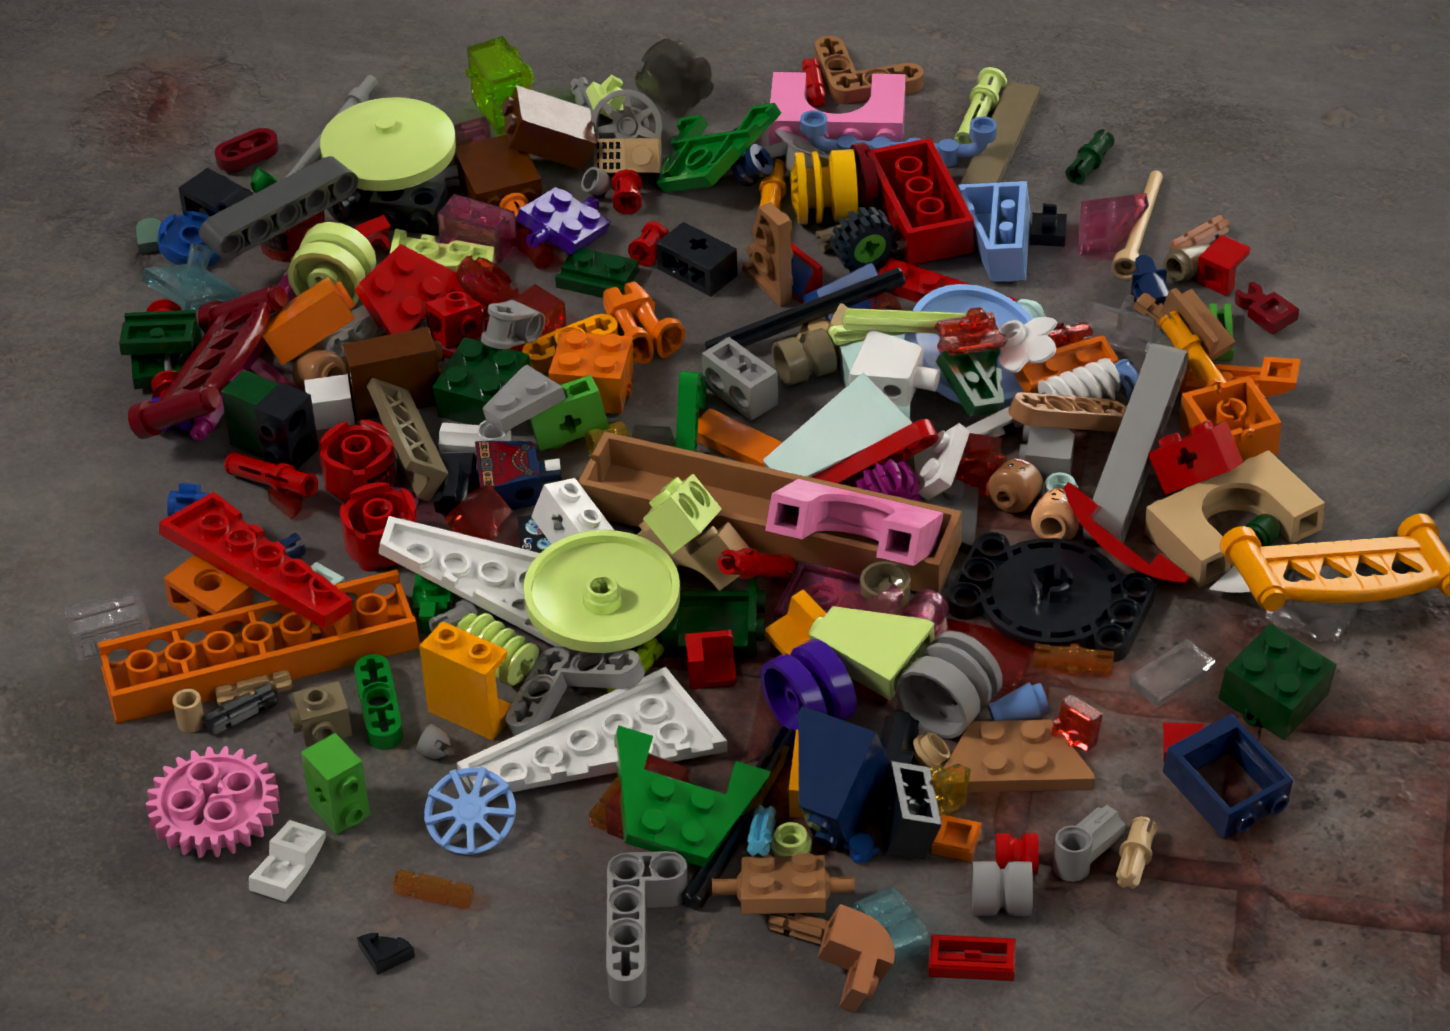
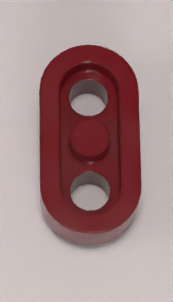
(246, 149)

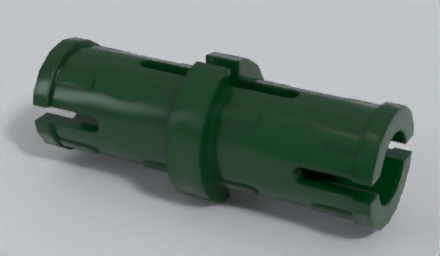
(1090, 156)

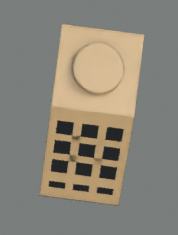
(634, 154)

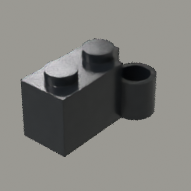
(210, 193)

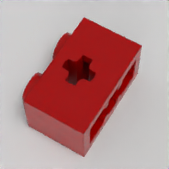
(1214, 451)

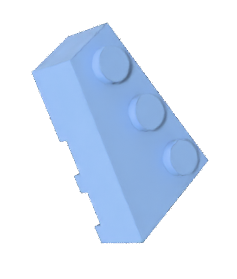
(1000, 227)

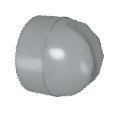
(595, 181)
(432, 741)

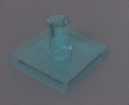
(190, 283)

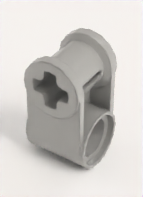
(512, 325)

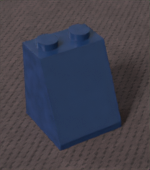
(837, 775)

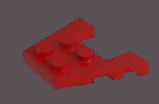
(401, 286)

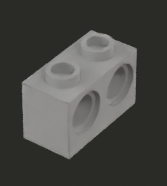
(740, 378)

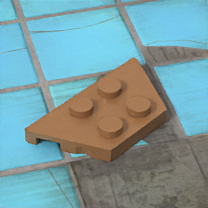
(1019, 758)

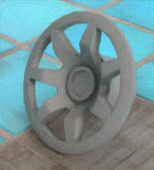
(630, 121)

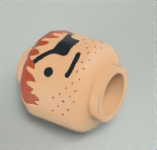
(1054, 516)

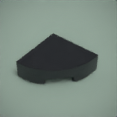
(385, 952)

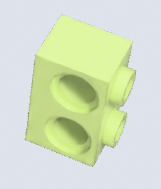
(681, 512)

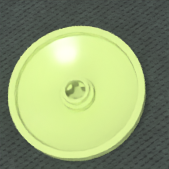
(390, 142)
(601, 591)

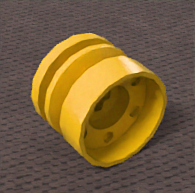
(824, 186)

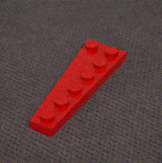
(220, 536)

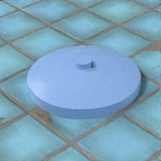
(960, 299)

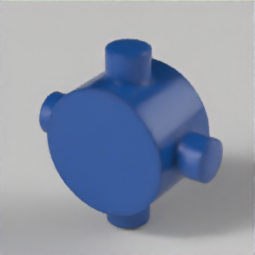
(861, 848)

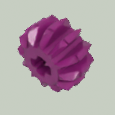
(891, 479)

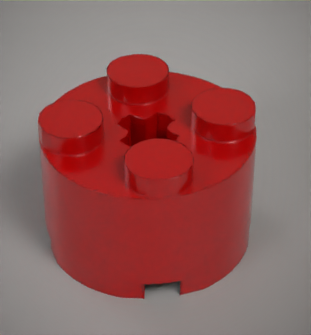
(365, 520)

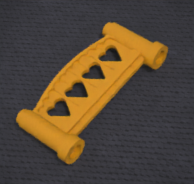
(1265, 566)

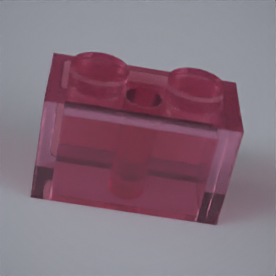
(478, 224)

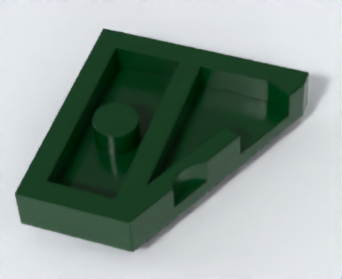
(974, 379)

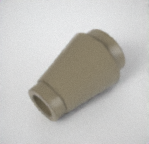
(1183, 262)

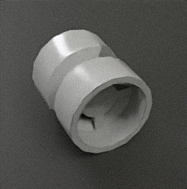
(1002, 888)

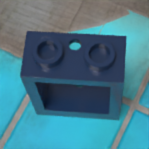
(1208, 745)

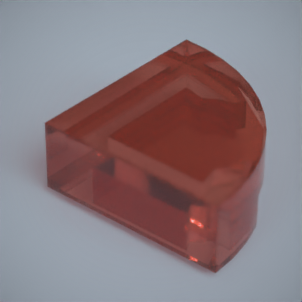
(288, 503)

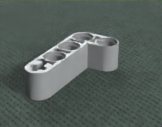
(633, 885)

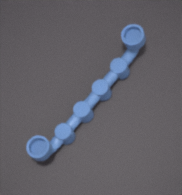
(982, 131)

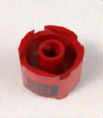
(357, 457)

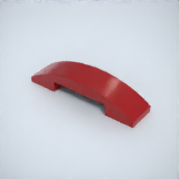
(1087, 509)

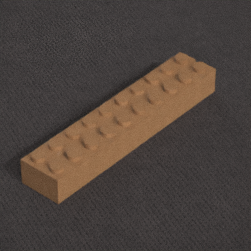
(633, 471)

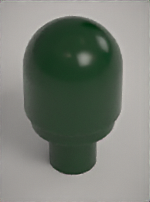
(1266, 528)

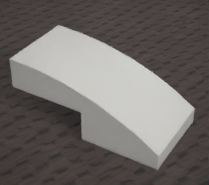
(288, 861)

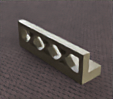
(409, 437)

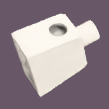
(894, 367)

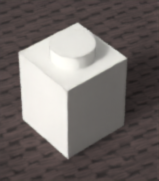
(330, 401)

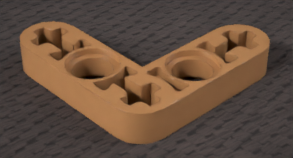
(854, 86)

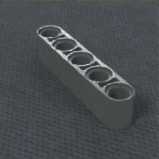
(278, 207)

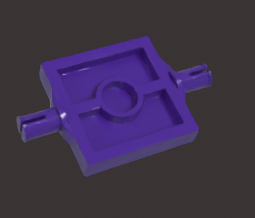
(563, 220)

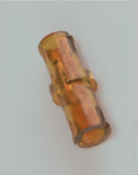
(1073, 659)

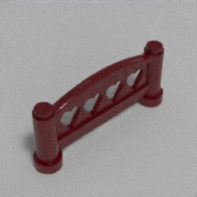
(217, 321)

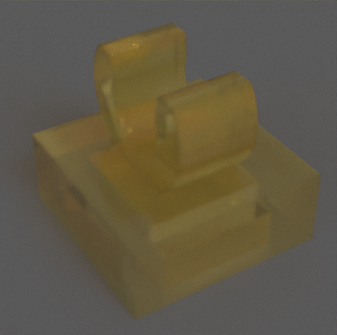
(950, 787)

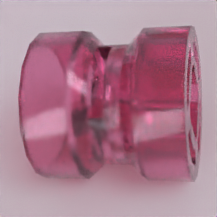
(928, 605)

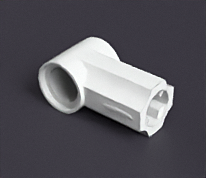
(463, 436)

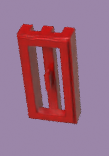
(972, 963)

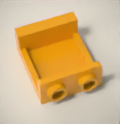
(463, 680)

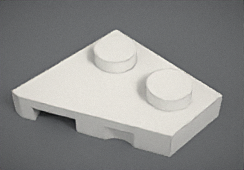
(939, 463)

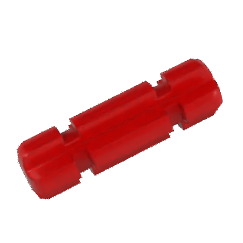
(814, 82)

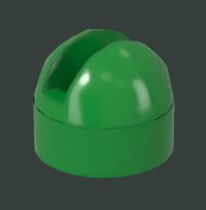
(261, 180)

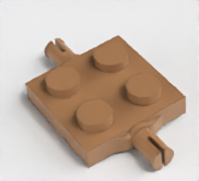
(783, 884)

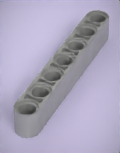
(1137, 436)

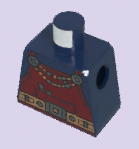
(515, 470)

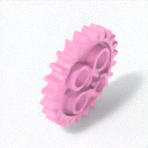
(213, 801)

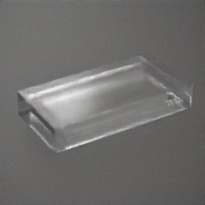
(1172, 672)

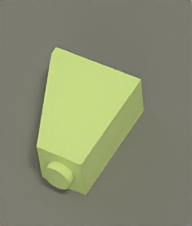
(874, 644)

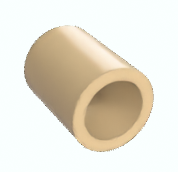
(188, 710)

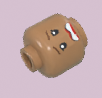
(1015, 485)

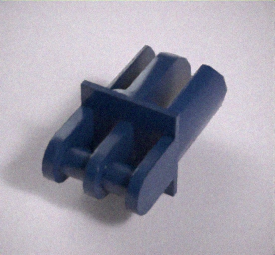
(1149, 280)

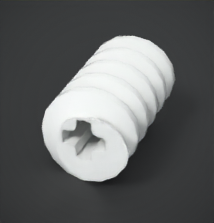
(1091, 381)

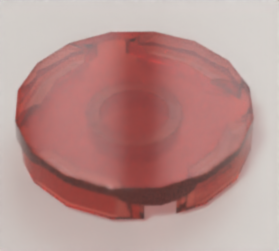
(484, 281)

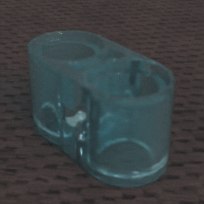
(898, 919)

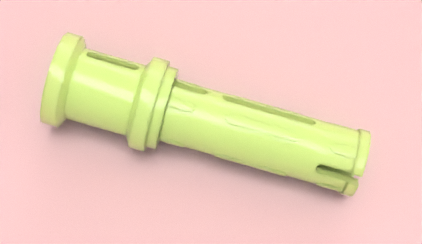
(976, 98)

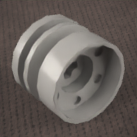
(949, 684)

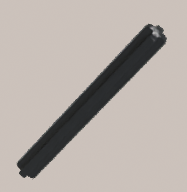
(813, 309)
(773, 760)

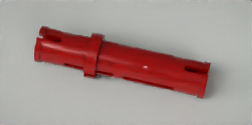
(281, 477)
(752, 564)

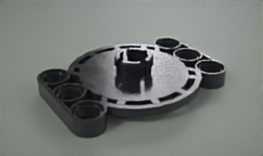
(1080, 593)

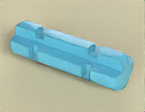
(761, 830)

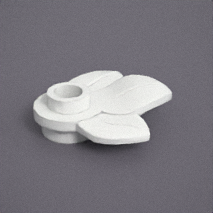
(1027, 343)

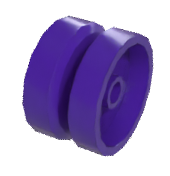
(808, 678)

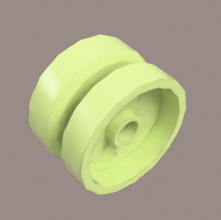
(333, 252)

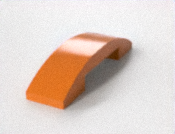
(1272, 379)

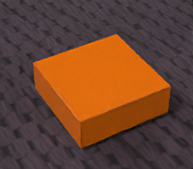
(957, 838)

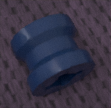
(752, 165)

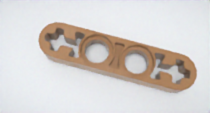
(1067, 412)

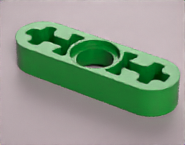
(374, 714)

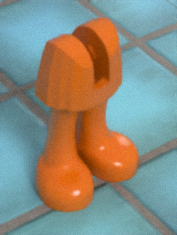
(639, 307)

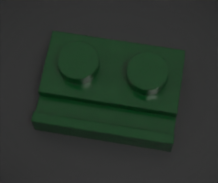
(595, 271)
(158, 332)

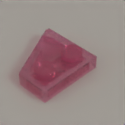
(1108, 222)

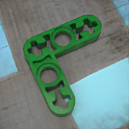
(691, 398)

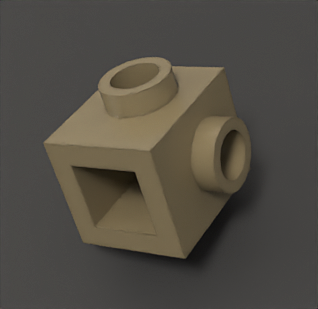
(320, 713)

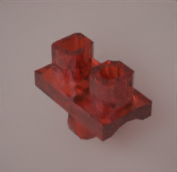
(969, 333)

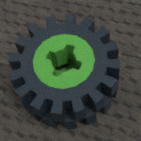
(864, 239)

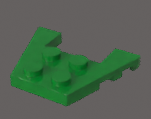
(702, 160)
(674, 814)

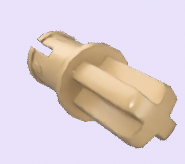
(1135, 852)

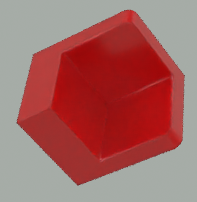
(1219, 264)
(710, 659)

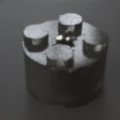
(674, 77)

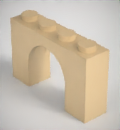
(1257, 486)

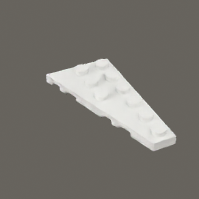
(466, 565)
(583, 739)

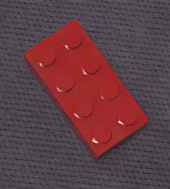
(922, 202)

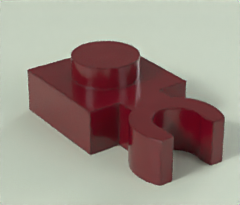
(1269, 310)

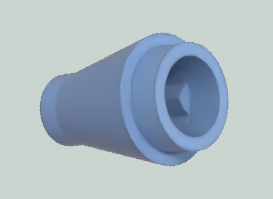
(1021, 704)

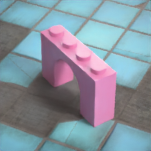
(878, 117)
(903, 530)

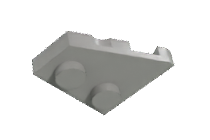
(522, 399)

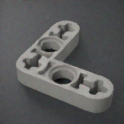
(563, 668)

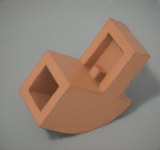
(860, 946)

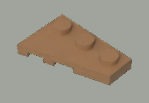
(771, 254)

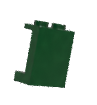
(718, 612)

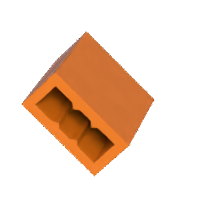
(308, 319)

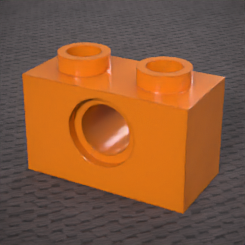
(205, 590)

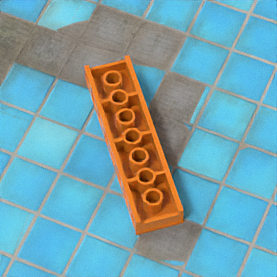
(149, 679)

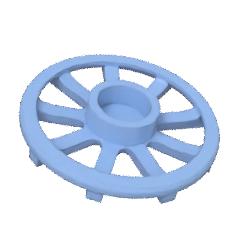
(469, 810)

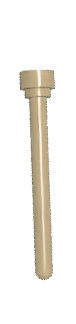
(1124, 260)

